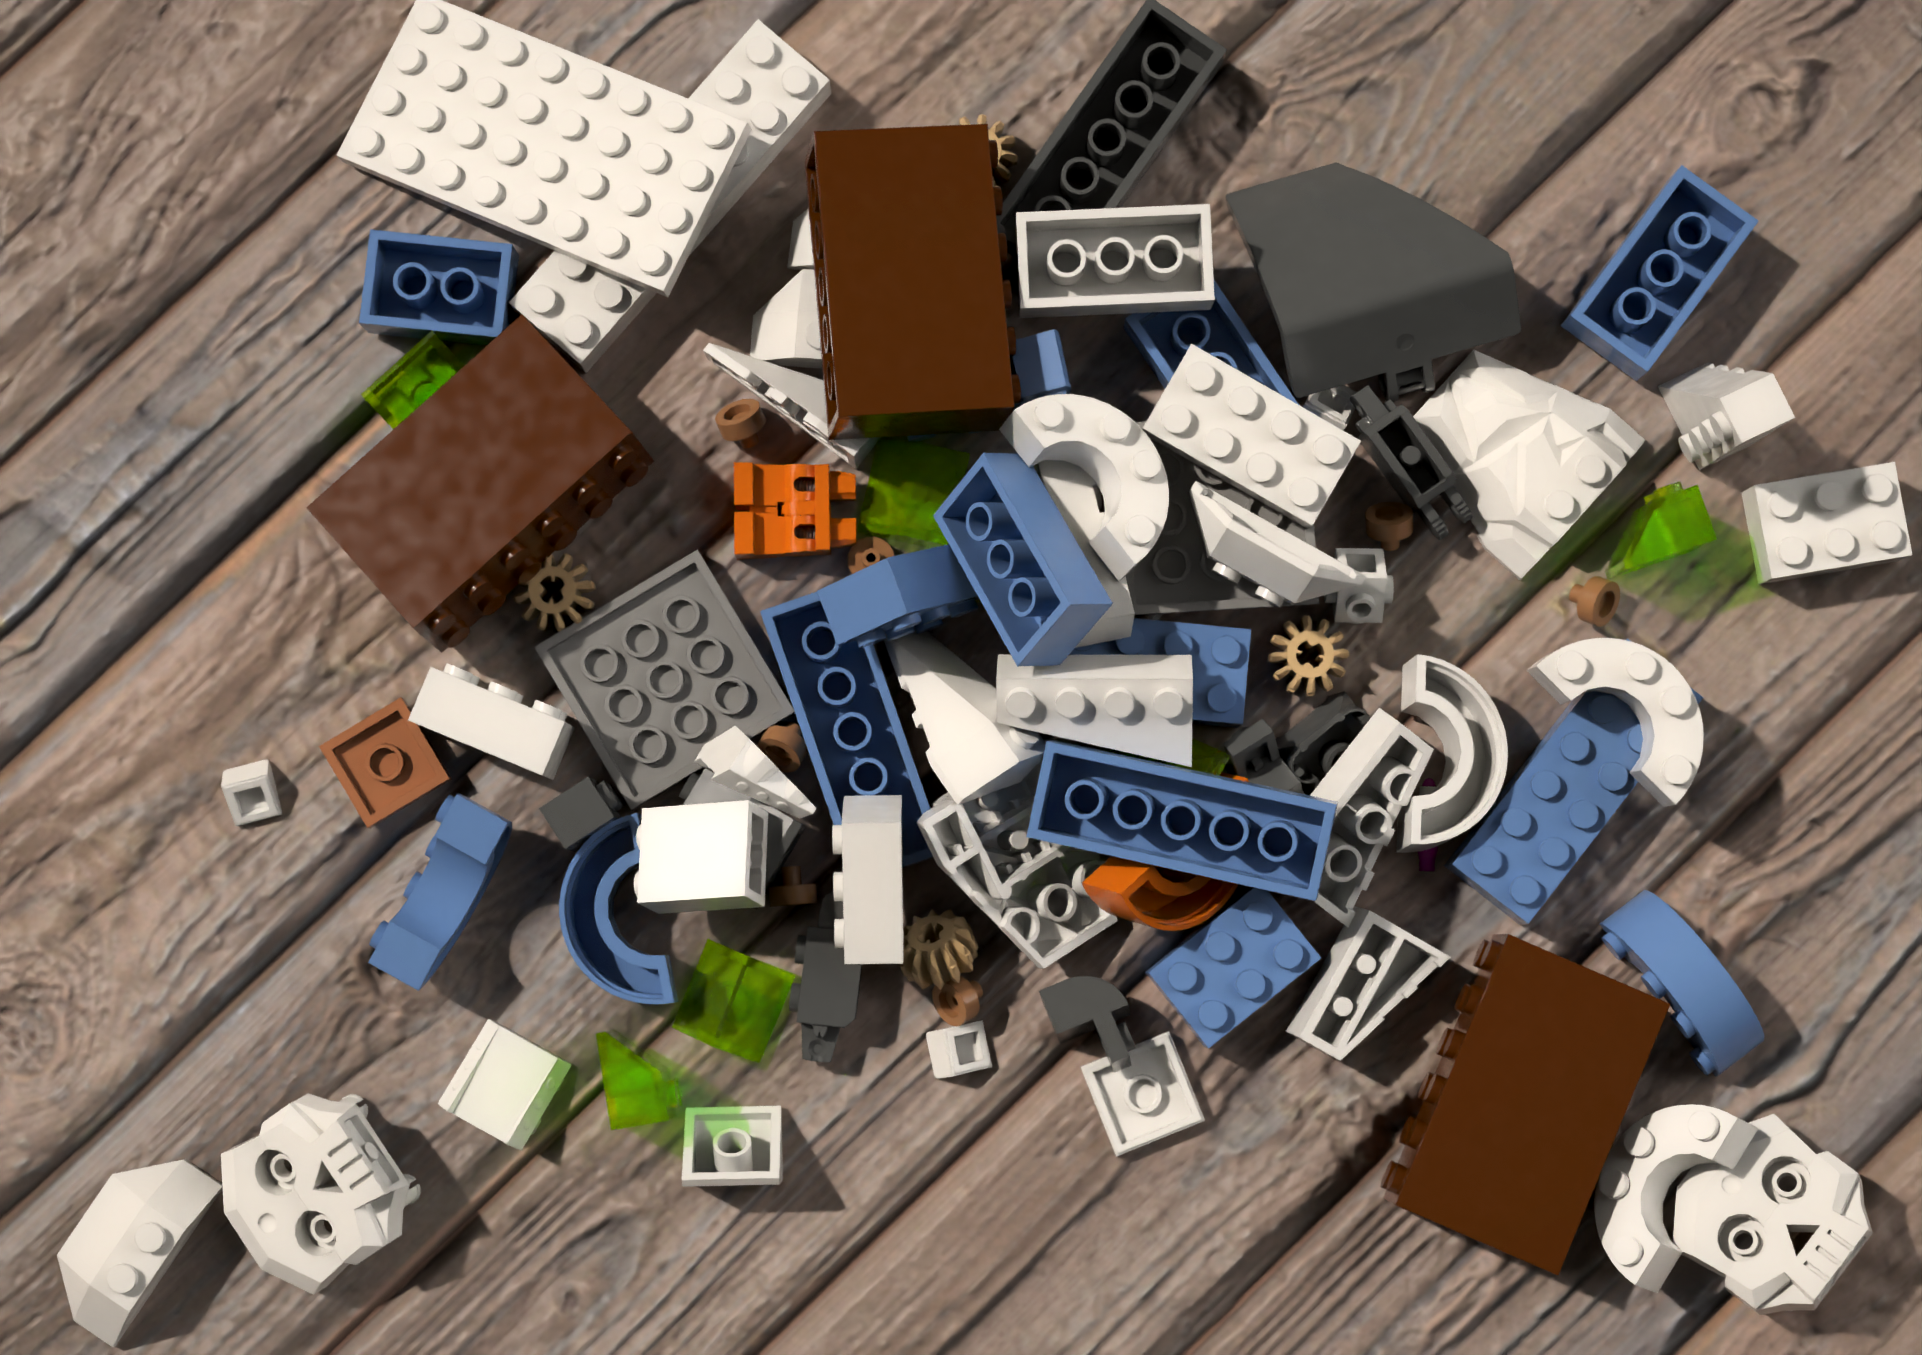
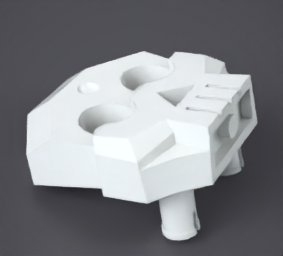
(336, 1177)
(1723, 1202)

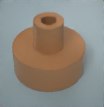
(741, 422)
(1389, 523)
(865, 548)
(1596, 600)
(784, 746)
(793, 890)
(957, 1001)

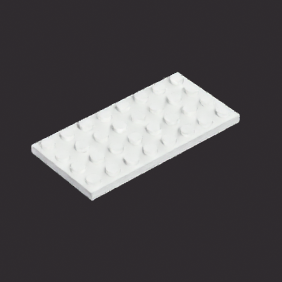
(545, 143)

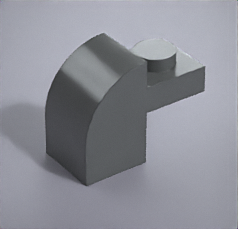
(1257, 757)
(1089, 1005)

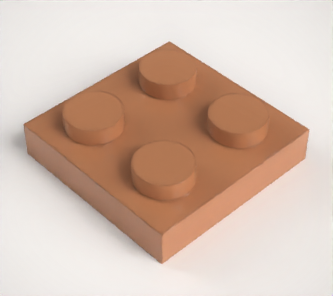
(385, 763)

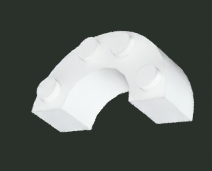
(1113, 454)
(1654, 692)
(1472, 746)
(1639, 1175)

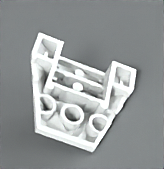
(1523, 454)
(1017, 881)

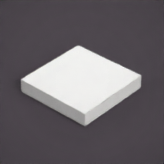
(1145, 1098)

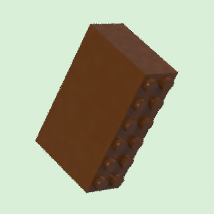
(910, 281)
(481, 485)
(1524, 1101)

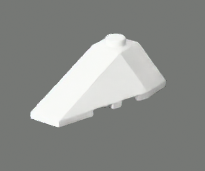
(791, 394)
(960, 720)

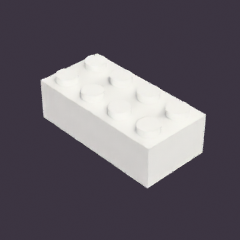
(1114, 261)
(1250, 436)

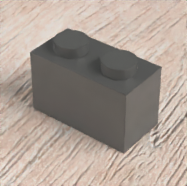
(582, 812)

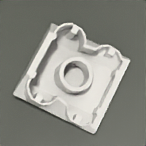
(749, 771)
(504, 1084)

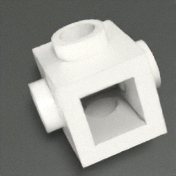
(1365, 601)

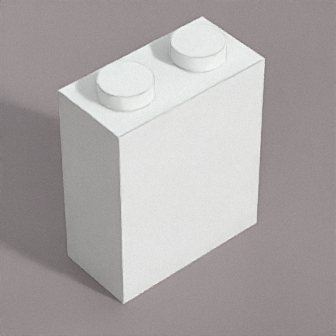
(702, 857)

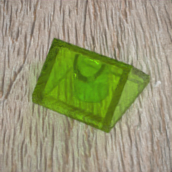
(412, 380)
(733, 1001)

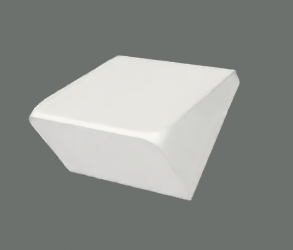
(1332, 405)
(251, 792)
(958, 1049)

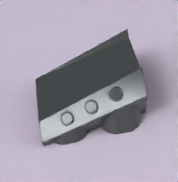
(1321, 739)

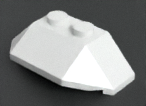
(788, 325)
(1265, 553)
(131, 1242)

